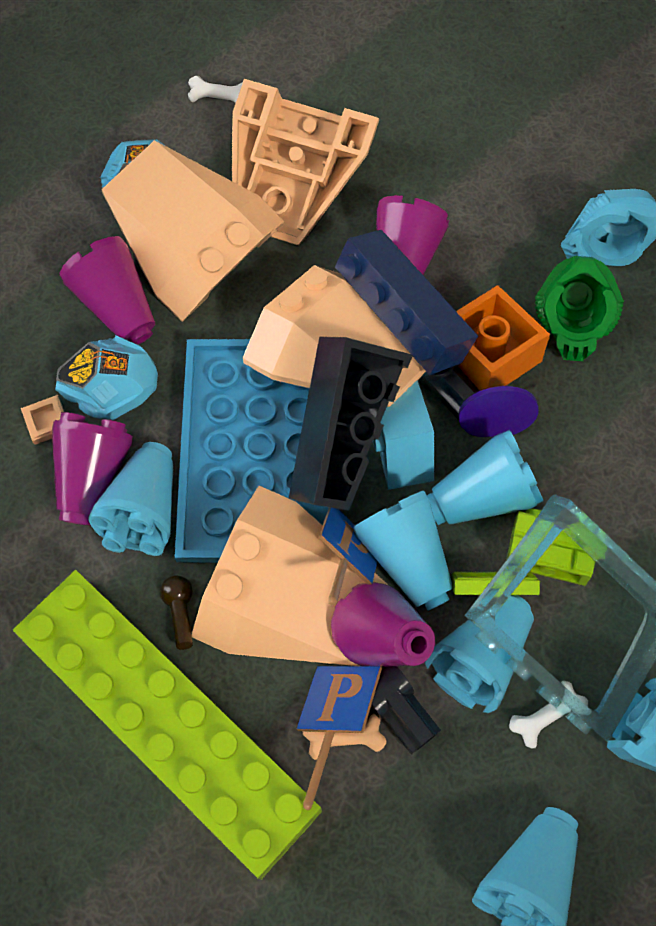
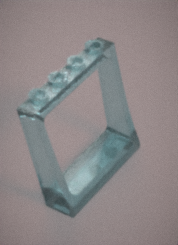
(557, 516)

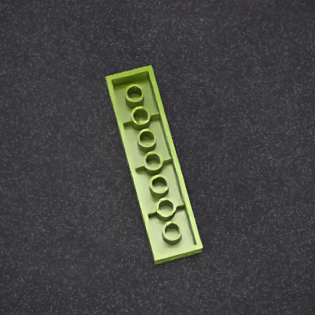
(168, 724)

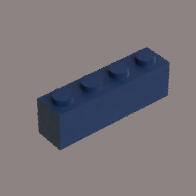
(405, 301)

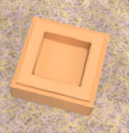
(40, 418)

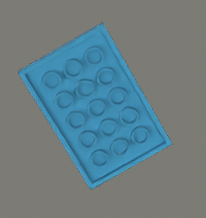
(234, 437)

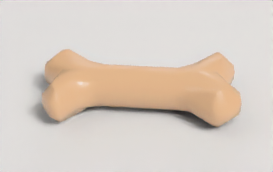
(370, 737)

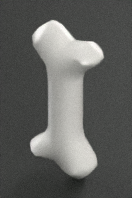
(202, 89)
(531, 725)

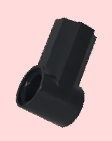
(450, 387)
(402, 710)

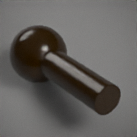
(176, 593)

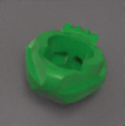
(579, 305)

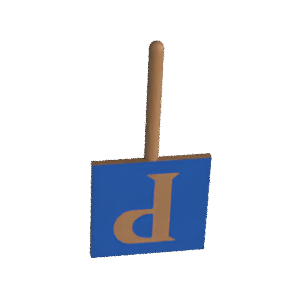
(342, 540)
(336, 703)

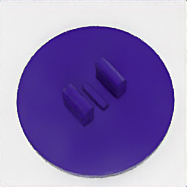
(497, 411)

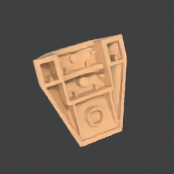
(295, 155)
(185, 224)
(316, 307)
(274, 586)

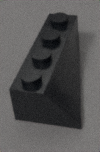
(342, 418)

